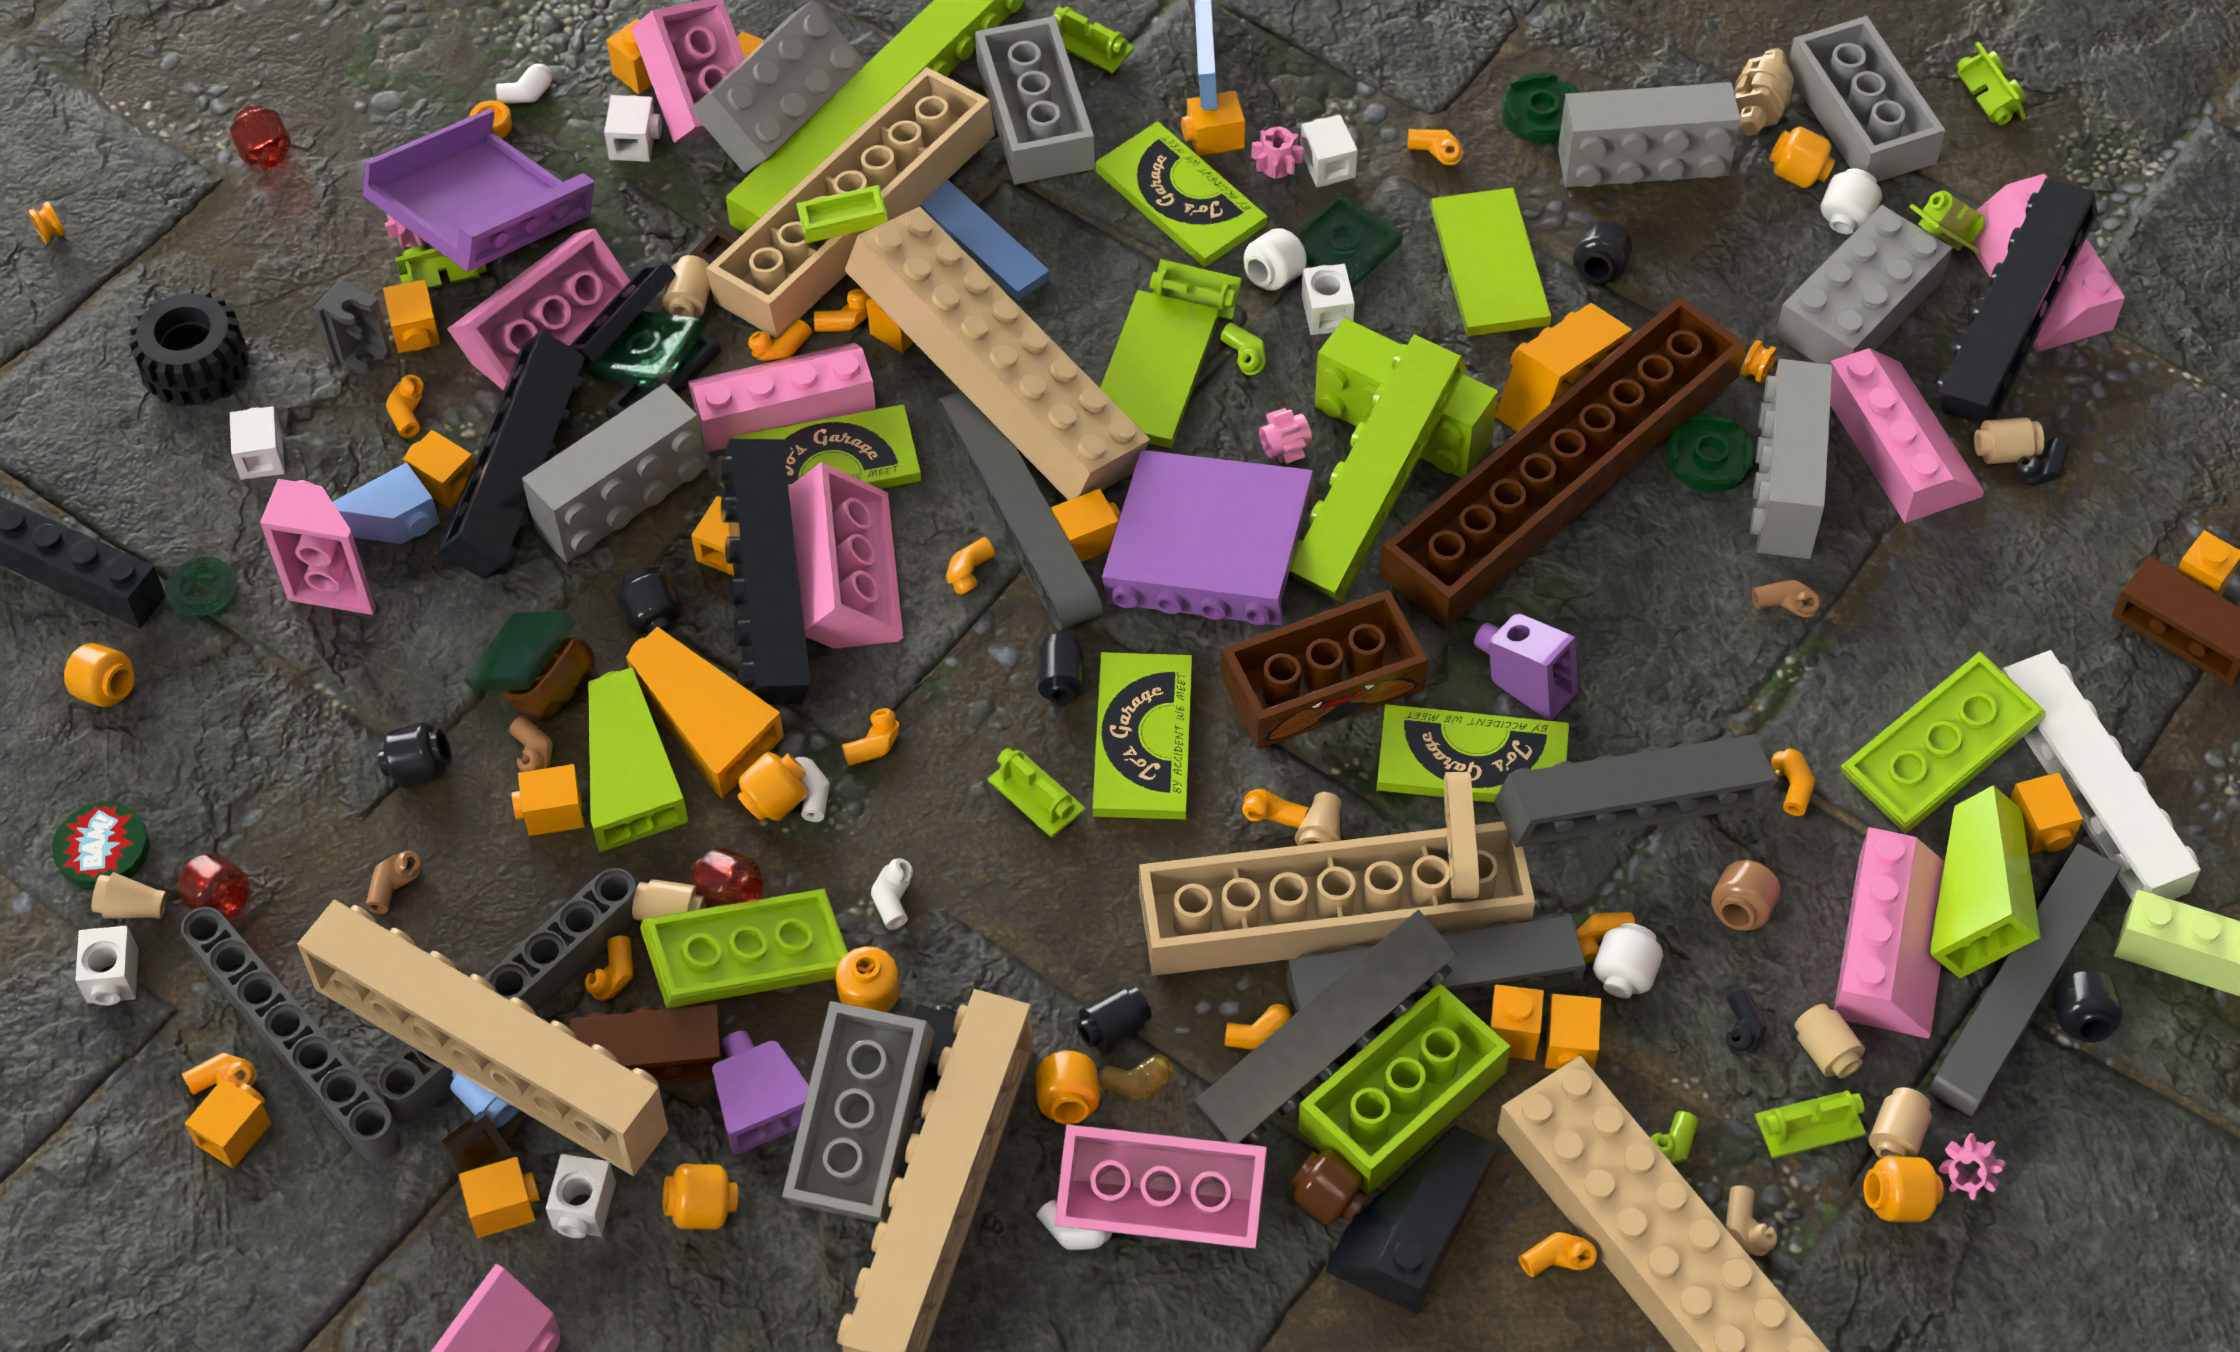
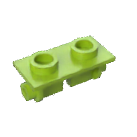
(1092, 42)
(1987, 72)
(1951, 220)
(427, 263)
(1197, 286)
(1034, 792)
(1811, 1123)

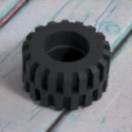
(184, 322)

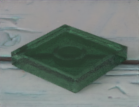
(1349, 236)
(648, 350)
(520, 650)

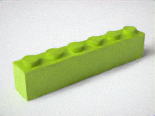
(1377, 466)

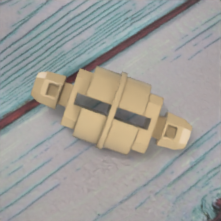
(1763, 91)

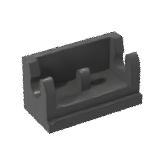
(352, 326)

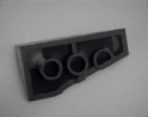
(1409, 1228)

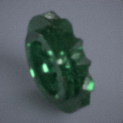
(211, 574)

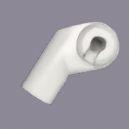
(528, 88)
(817, 791)
(889, 890)
(1070, 1237)

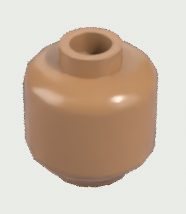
(1745, 895)

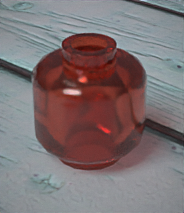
(260, 137)
(727, 878)
(213, 883)

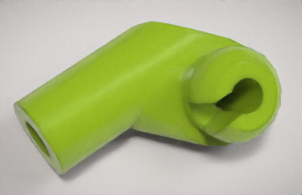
(1250, 348)
(1679, 1140)

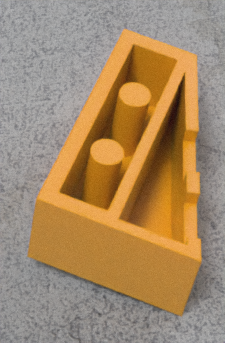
(1557, 361)

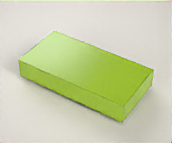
(842, 214)

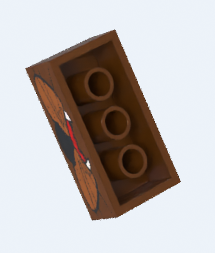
(1323, 669)

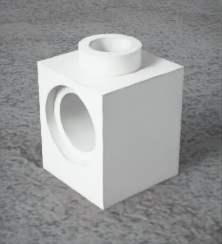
(1328, 150)
(1326, 297)
(257, 442)
(101, 949)
(578, 1177)

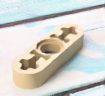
(1461, 835)

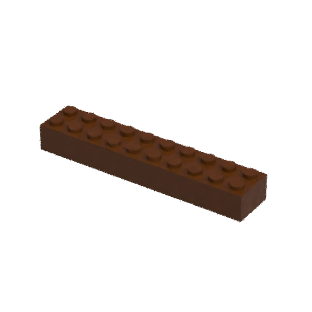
(1561, 462)

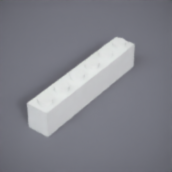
(2103, 785)

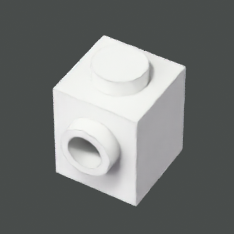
(631, 128)

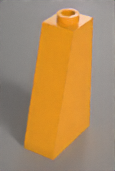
(704, 710)

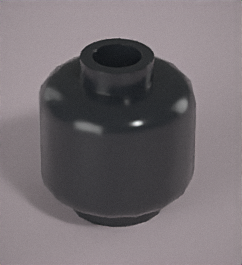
(1602, 252)
(649, 601)
(415, 754)
(2087, 1005)

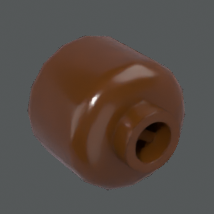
(1327, 1187)

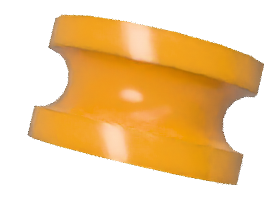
(46, 223)
(1759, 361)

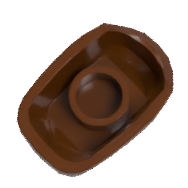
(556, 681)

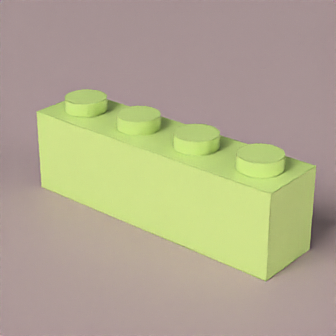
(2181, 941)

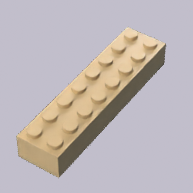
(903, 148)
(996, 354)
(1321, 897)
(485, 1036)
(943, 1178)
(1646, 1219)

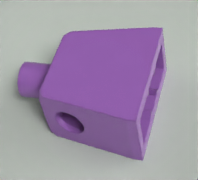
(1532, 663)
(757, 1092)

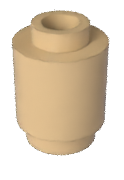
(688, 289)
(2009, 440)
(665, 898)
(1829, 1041)
(1901, 1124)

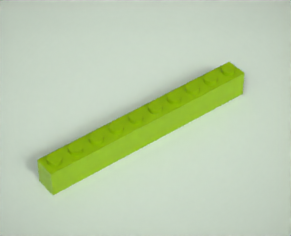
(933, 39)

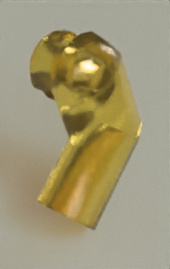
(1139, 1081)

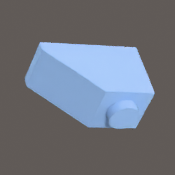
(389, 508)

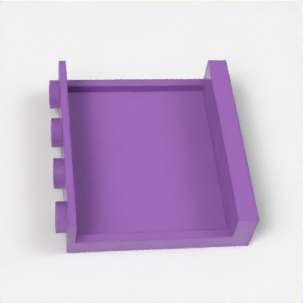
(473, 192)
(1208, 537)

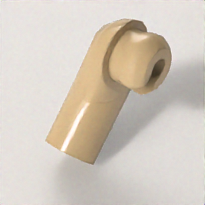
(1750, 1234)

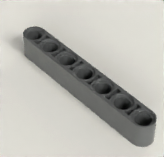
(1021, 513)
(523, 972)
(2024, 982)
(299, 1049)

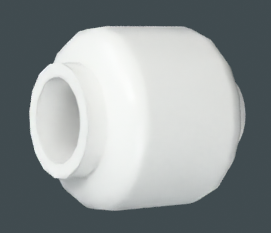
(1850, 200)
(1274, 259)
(1628, 960)

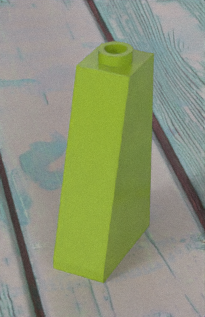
(629, 770)
(1985, 886)

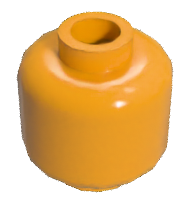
(1802, 157)
(99, 675)
(772, 786)
(868, 979)
(1067, 1087)
(1903, 1189)
(699, 1196)

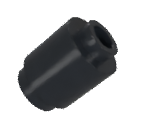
(1060, 668)
(1113, 1018)

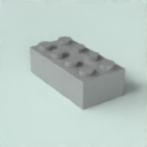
(778, 86)
(1035, 100)
(1865, 100)
(1648, 134)
(1863, 289)
(1792, 458)
(615, 473)
(858, 1112)

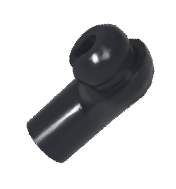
(2045, 469)
(1750, 1024)

